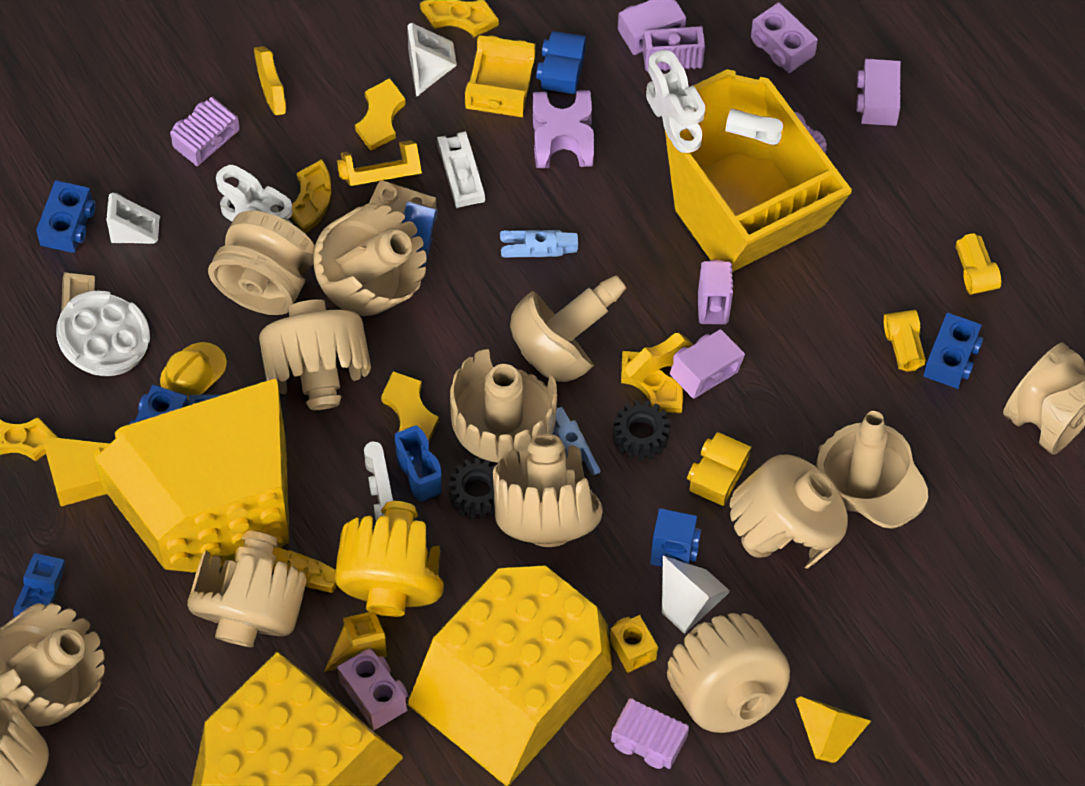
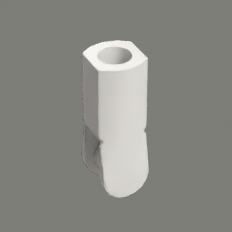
(754, 126)

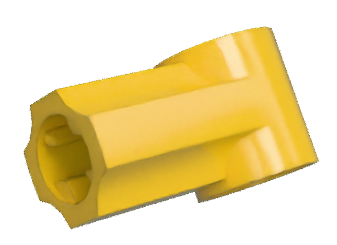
(979, 272)
(904, 332)

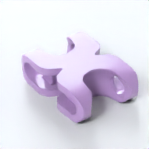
(563, 129)

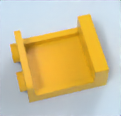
(500, 76)
(407, 166)

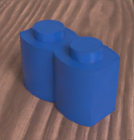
(562, 63)
(418, 463)

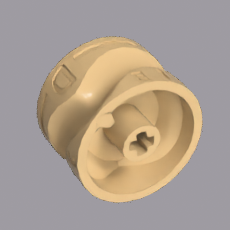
(262, 262)
(1052, 398)

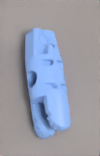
(538, 243)
(571, 435)

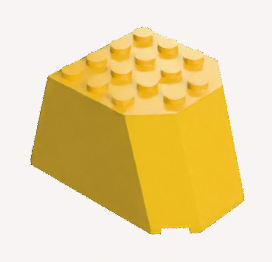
(746, 193)
(202, 476)
(513, 667)
(289, 734)

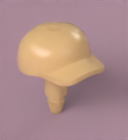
(549, 338)
(874, 472)

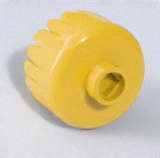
(390, 563)

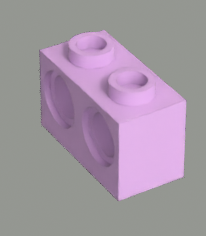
(778, 32)
(366, 691)

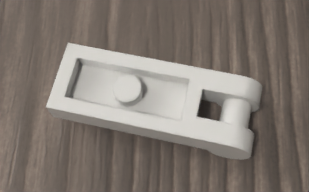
(461, 170)
(378, 483)

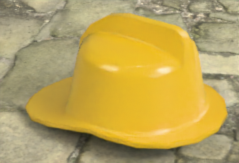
(194, 369)

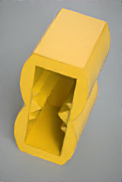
(719, 468)

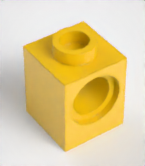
(633, 655)

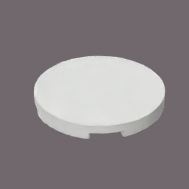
(102, 333)

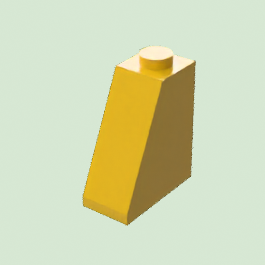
(73, 469)

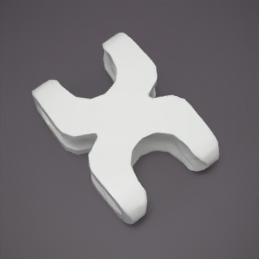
(675, 101)
(249, 195)

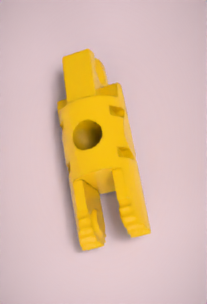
(317, 574)

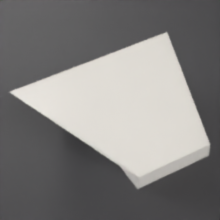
(429, 56)
(130, 222)
(688, 593)

